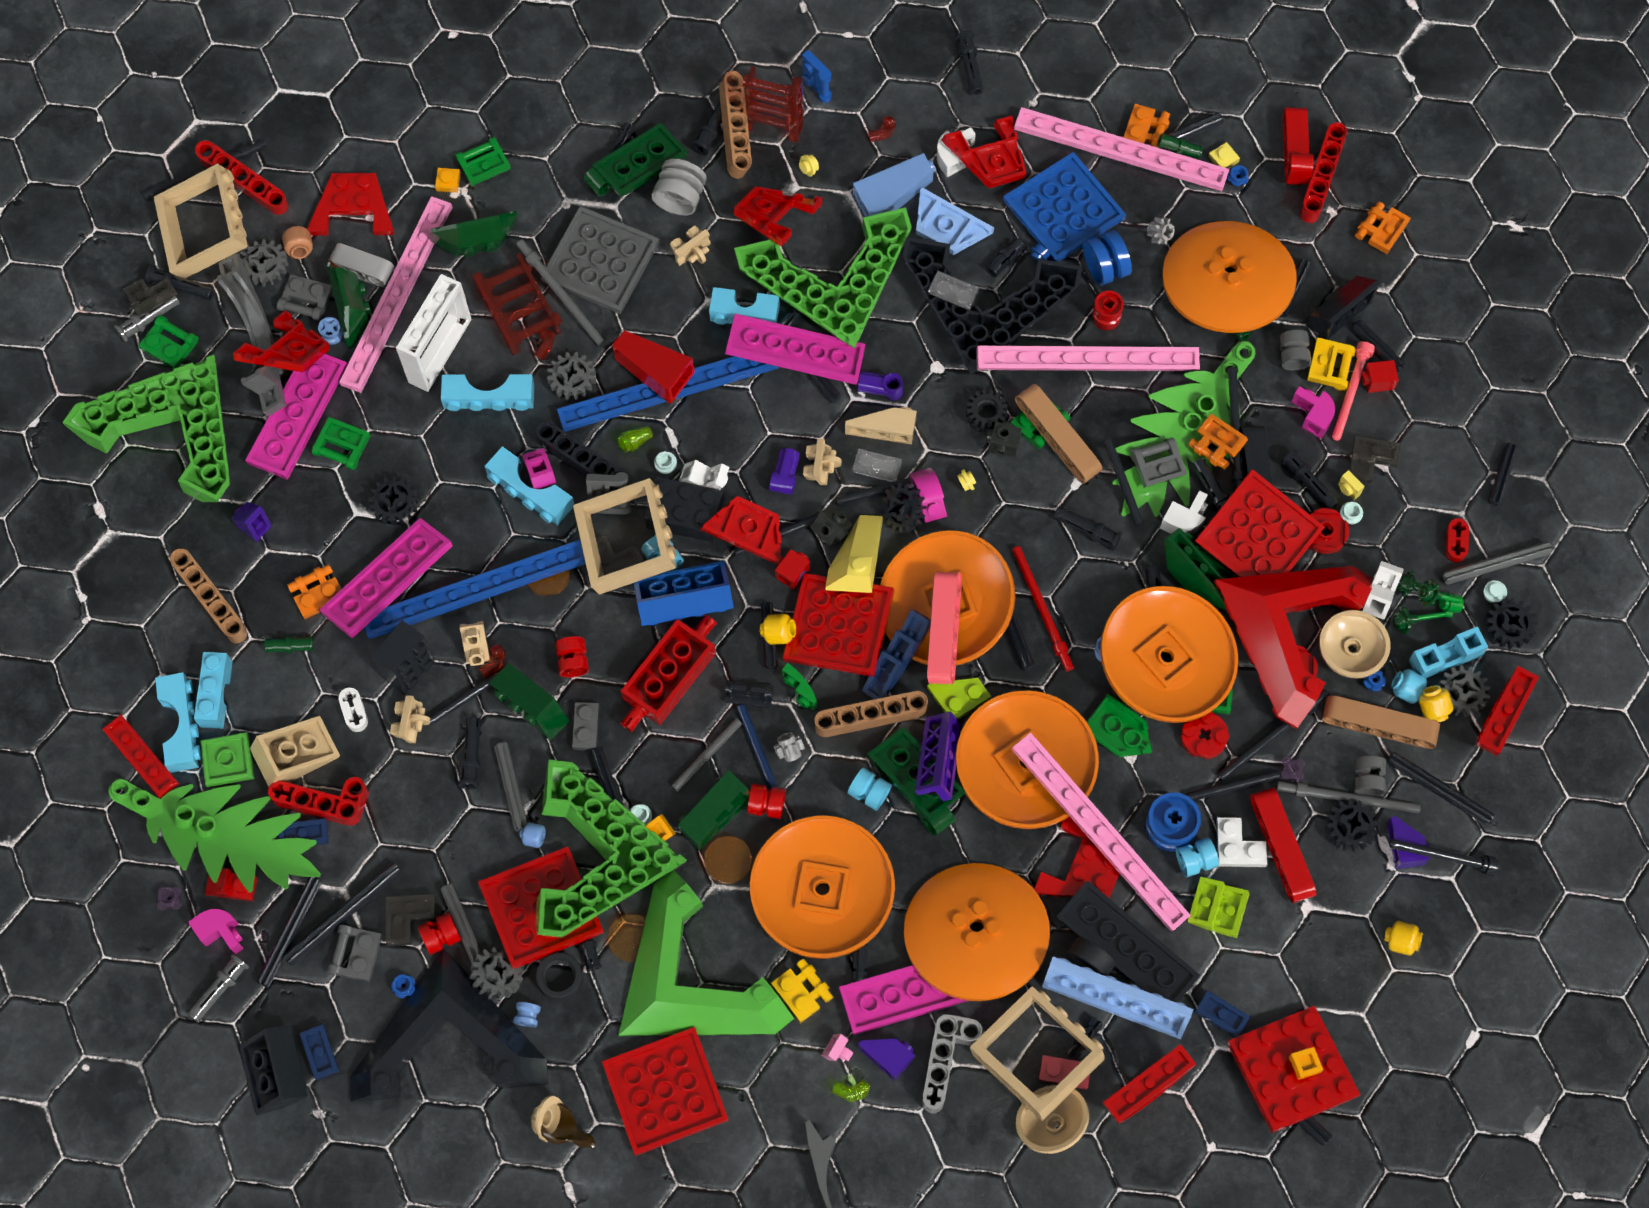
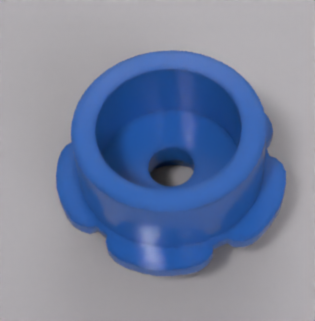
(1238, 171)
(1039, 252)
(1375, 686)
(403, 979)

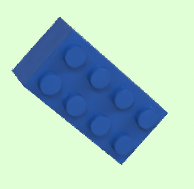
(683, 593)

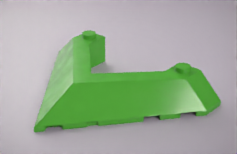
(842, 308)
(184, 395)
(630, 850)
(661, 1007)

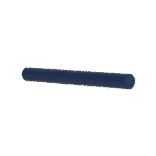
(756, 746)

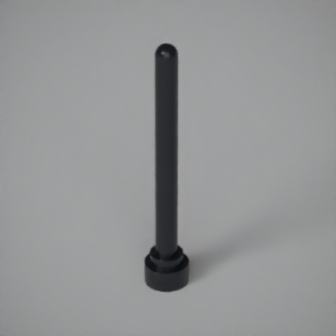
(1487, 865)

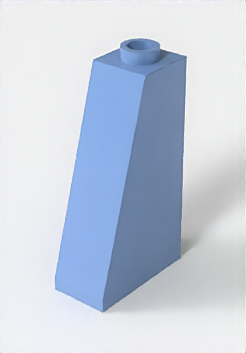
(893, 186)

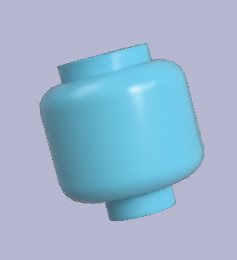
(1408, 685)

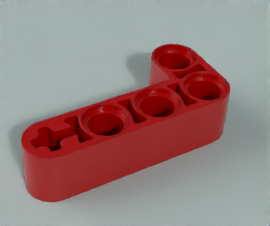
(1297, 159)
(317, 799)

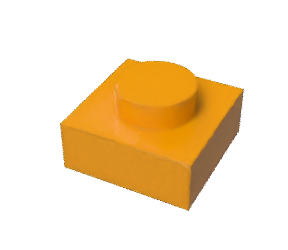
(447, 180)
(661, 827)
(1306, 1063)

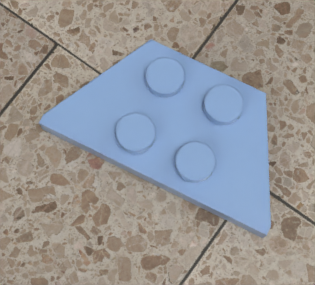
(948, 224)

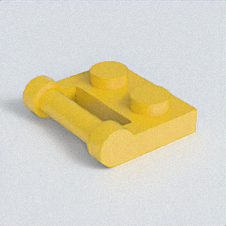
(1324, 360)

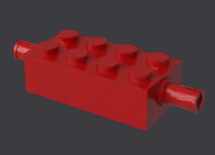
(668, 672)

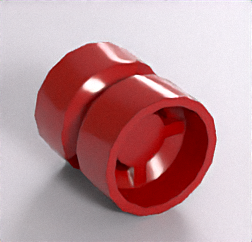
(1107, 310)
(572, 658)
(766, 801)
(439, 933)

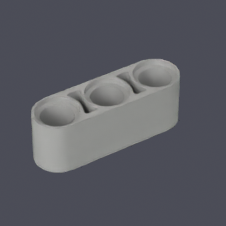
(366, 265)

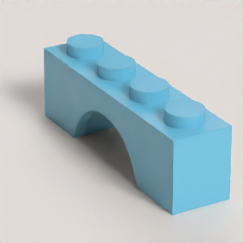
(514, 393)
(550, 502)
(181, 749)

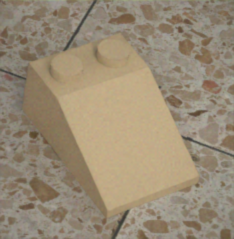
(293, 750)

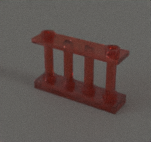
(792, 101)
(505, 320)

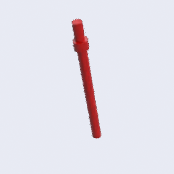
(1060, 647)

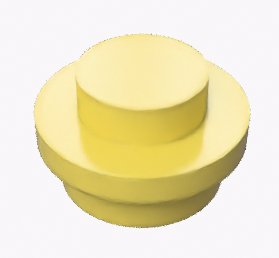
(808, 164)
(967, 480)

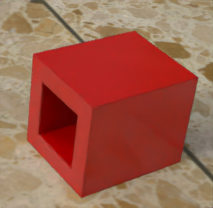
(1380, 376)
(792, 569)

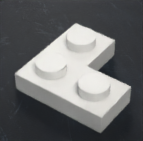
(1233, 850)

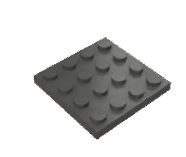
(601, 259)

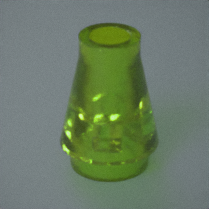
(633, 439)

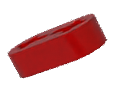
(1452, 540)

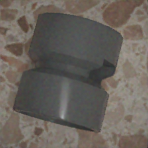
(1294, 350)
(1370, 776)

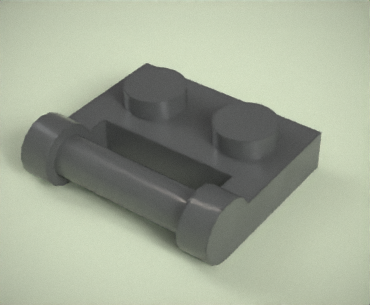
(307, 292)
(1160, 469)
(601, 484)
(362, 956)

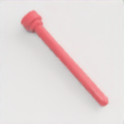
(1363, 352)

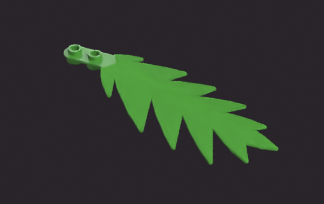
(1194, 405)
(220, 834)

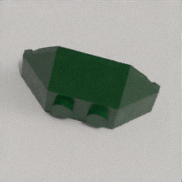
(474, 235)
(349, 301)
(1195, 567)

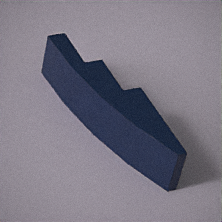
(898, 655)

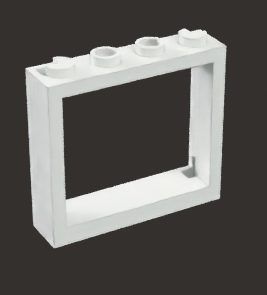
(444, 297)

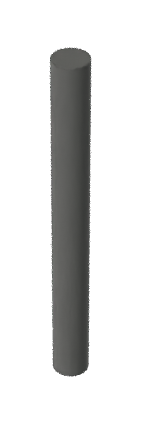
(706, 754)

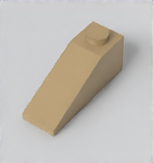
(887, 425)

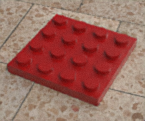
(1259, 530)
(839, 627)
(513, 901)
(1272, 1079)
(665, 1091)

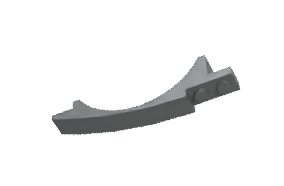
(262, 379)
(820, 1154)

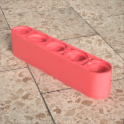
(944, 628)

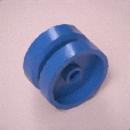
(1107, 258)
(1171, 808)

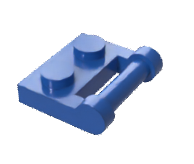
(816, 75)

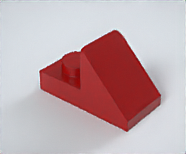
(229, 886)

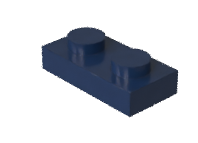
(309, 829)
(1222, 1014)
(319, 1052)

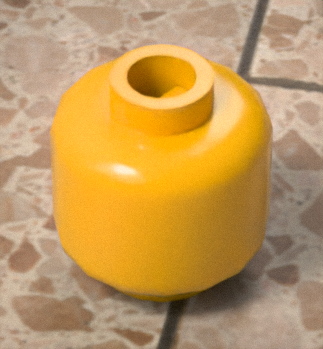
(778, 629)
(1436, 703)
(1403, 938)

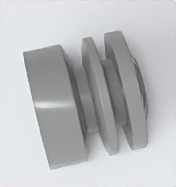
(679, 187)

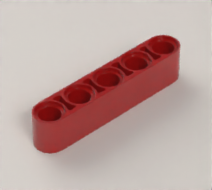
(1319, 180)
(247, 185)
(1283, 845)

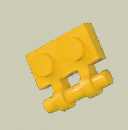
(796, 995)

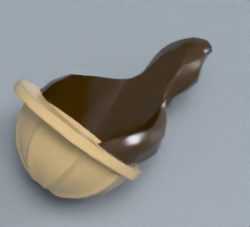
(557, 1124)

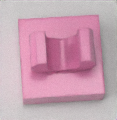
(837, 1049)

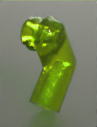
(852, 1093)

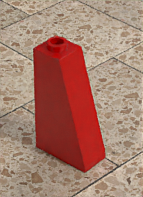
(654, 364)

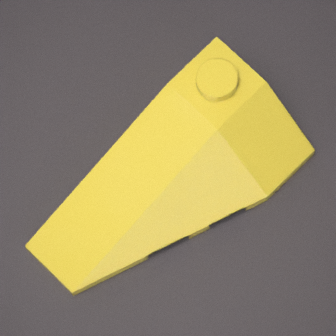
(856, 561)

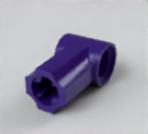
(879, 384)
(784, 477)

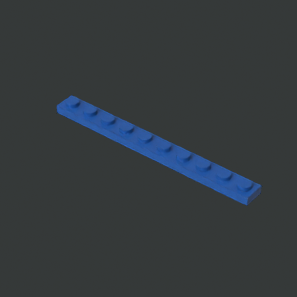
(642, 396)
(477, 588)

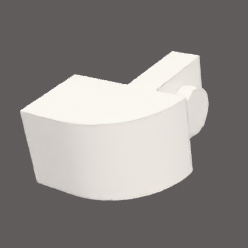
(947, 160)
(702, 475)
(1189, 520)
(1382, 590)

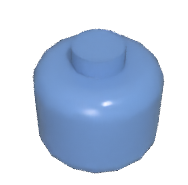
(533, 835)

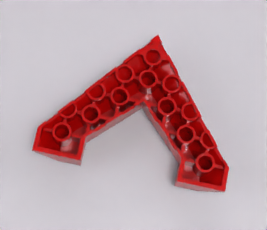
(1259, 612)

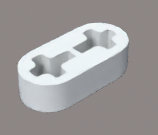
(348, 711)

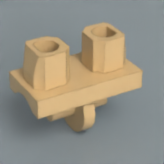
(693, 249)
(824, 462)
(475, 643)
(411, 719)

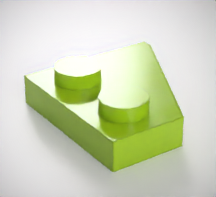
(960, 697)

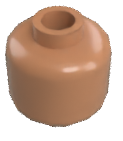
(297, 242)

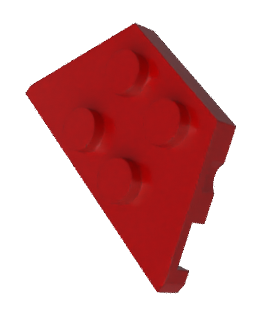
(748, 528)

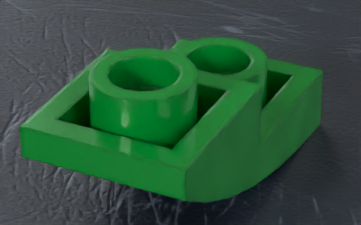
(803, 692)

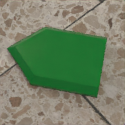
(1119, 729)

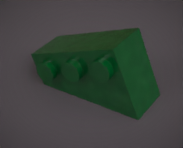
(529, 701)
(714, 810)

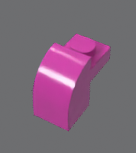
(1320, 410)
(539, 469)
(932, 492)
(214, 924)

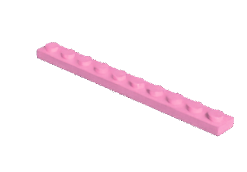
(1121, 149)
(394, 296)
(1088, 358)
(1101, 832)

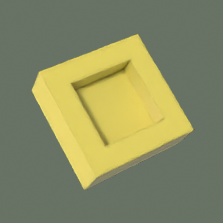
(1224, 156)
(1350, 485)

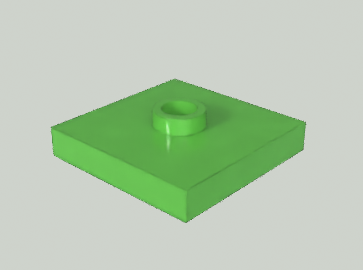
(227, 759)

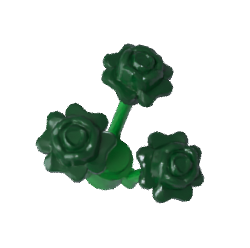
(1427, 594)

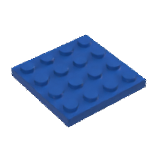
(1064, 207)

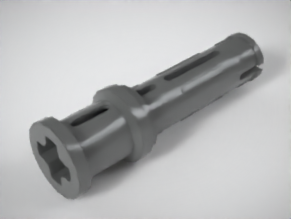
(138, 323)
(197, 1010)

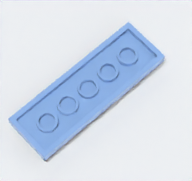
(1117, 997)

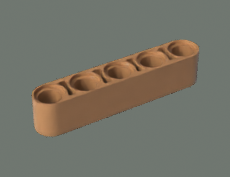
(739, 116)
(1058, 433)
(215, 603)
(863, 722)
(1381, 722)

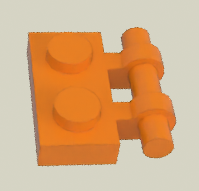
(1140, 123)
(1387, 232)
(1223, 436)
(314, 599)

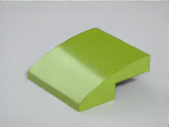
(1218, 907)

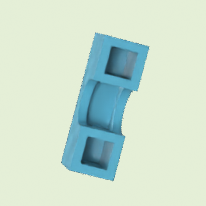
(724, 307)
(1459, 650)
(210, 704)

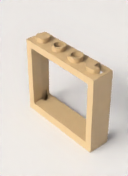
(170, 229)
(583, 510)
(1068, 1084)

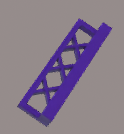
(945, 753)

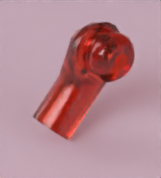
(885, 131)
(548, 339)
(496, 662)

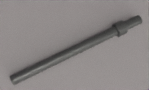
(534, 260)
(1301, 790)

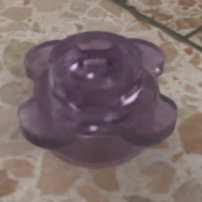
(1288, 774)
(164, 893)

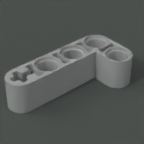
(944, 1063)

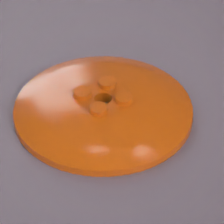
(1223, 300)
(985, 589)
(1193, 635)
(993, 771)
(816, 853)
(971, 962)

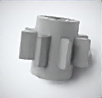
(1160, 230)
(789, 747)

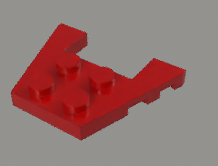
(994, 162)
(351, 196)
(766, 206)
(293, 351)
(1087, 865)

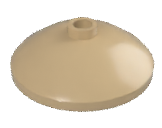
(1361, 632)
(1041, 1136)

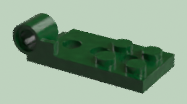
(605, 174)
(930, 808)

